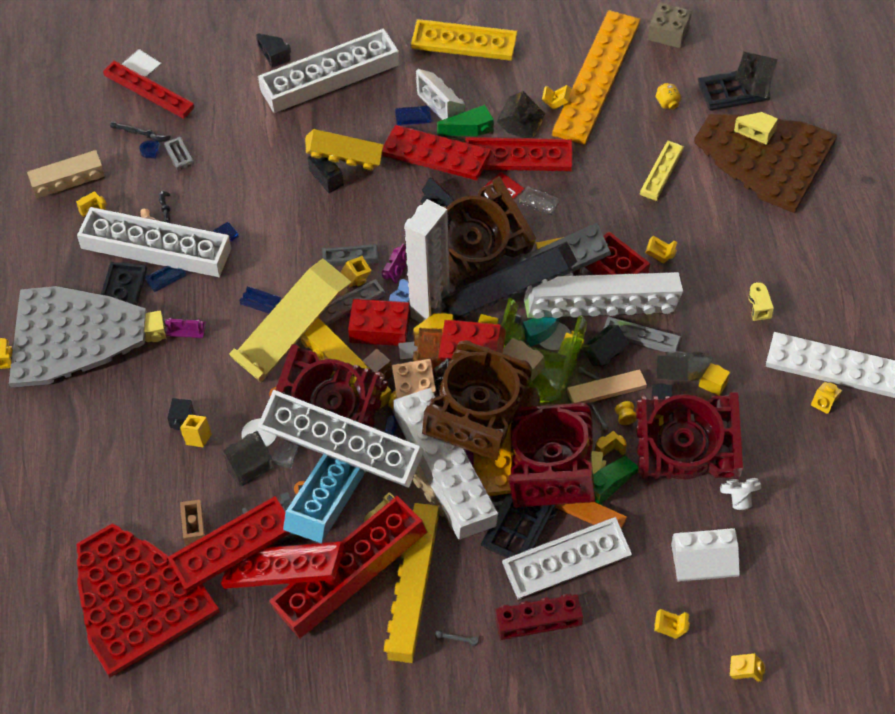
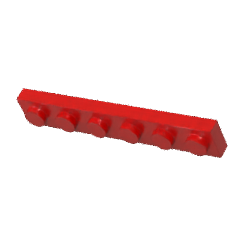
(149, 89)

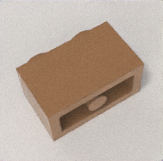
(192, 521)

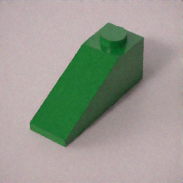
(469, 123)
(612, 478)

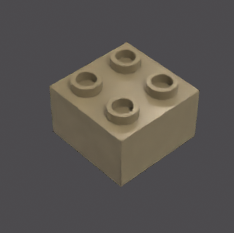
(669, 25)

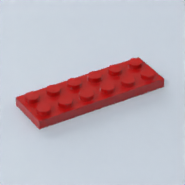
(436, 152)
(526, 153)
(229, 544)
(286, 566)

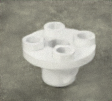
(741, 492)

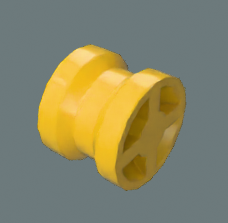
(626, 413)

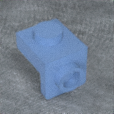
(402, 293)

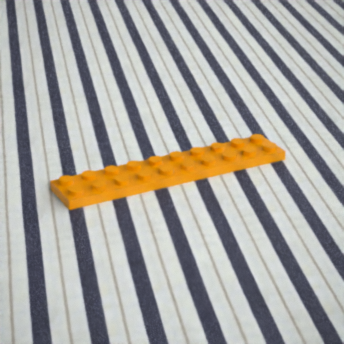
(596, 77)

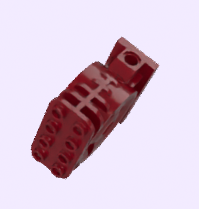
(306, 371)
(552, 455)
(680, 456)

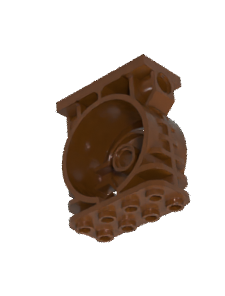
(500, 214)
(470, 400)

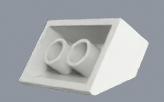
(438, 95)
(705, 554)

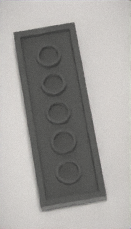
(586, 244)

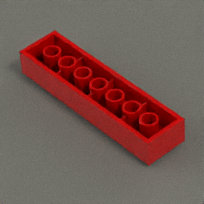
(364, 556)

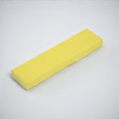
(662, 170)

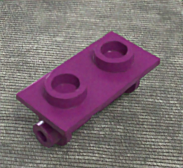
(397, 263)
(185, 328)

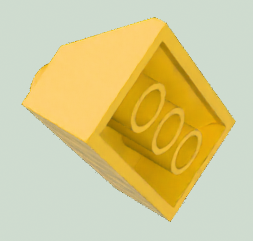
(343, 148)

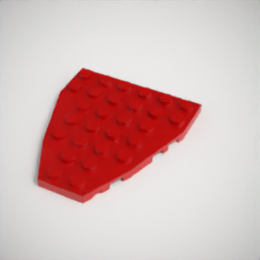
(133, 598)

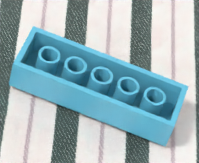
(322, 498)

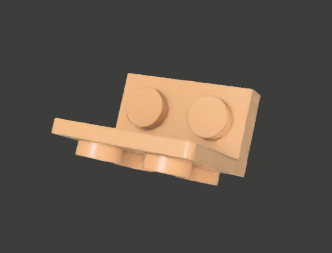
(413, 377)

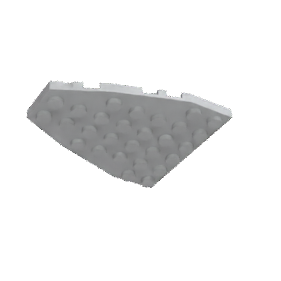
(70, 331)

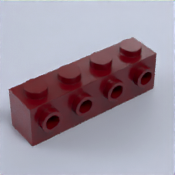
(538, 616)

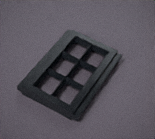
(728, 101)
(532, 537)

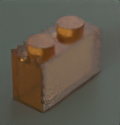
(428, 345)

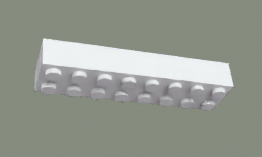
(328, 70)
(154, 242)
(427, 260)
(604, 295)
(341, 438)
(447, 470)

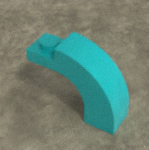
(539, 329)

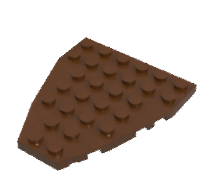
(775, 171)

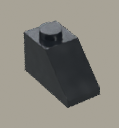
(273, 49)

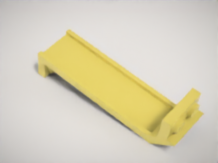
(290, 319)

